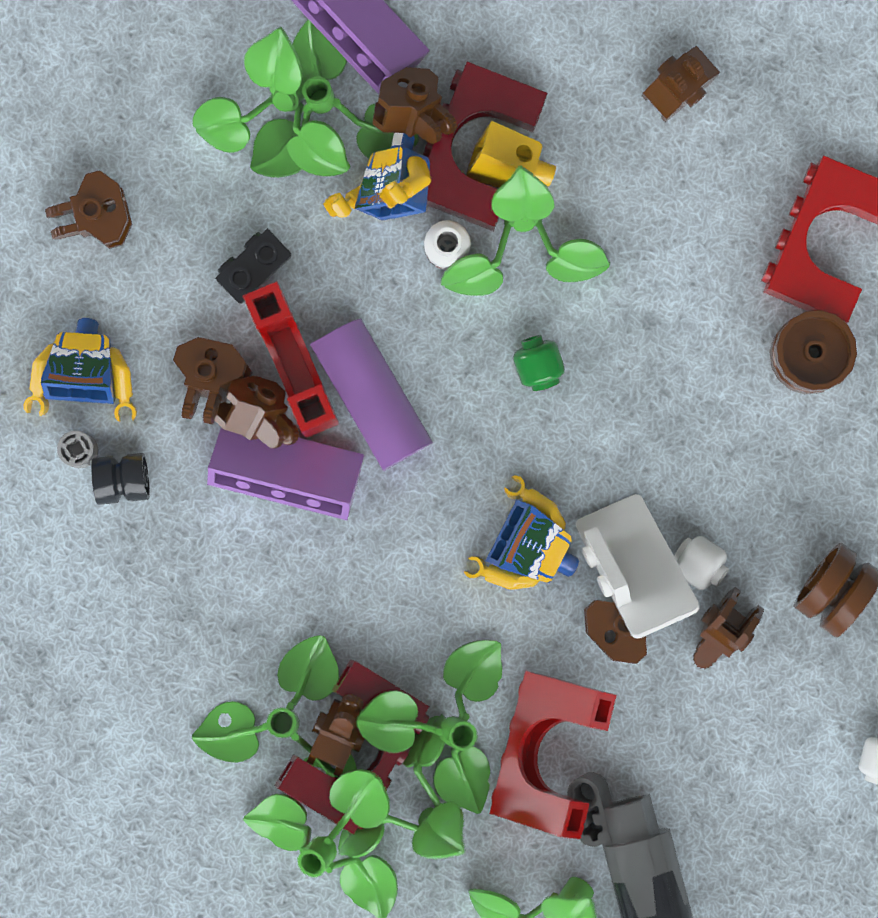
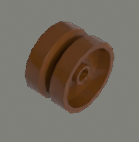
(792, 360)
(838, 590)

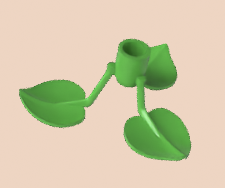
(319, 63)
(275, 65)
(522, 205)
(305, 669)
(391, 717)
(364, 800)
(438, 828)
(572, 902)

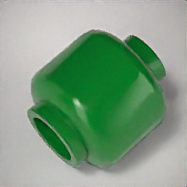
(539, 363)

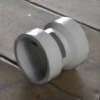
(82, 451)

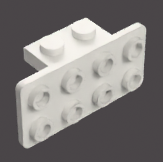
(636, 566)

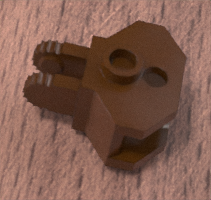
(681, 82)
(414, 107)
(92, 214)
(208, 372)
(257, 412)
(603, 617)
(725, 630)
(337, 733)

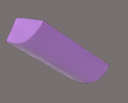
(366, 36)
(371, 393)
(295, 475)

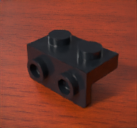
(254, 266)

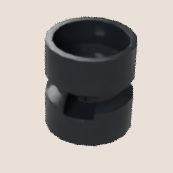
(116, 479)

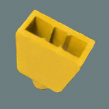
(500, 154)

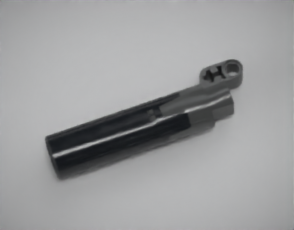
(636, 851)

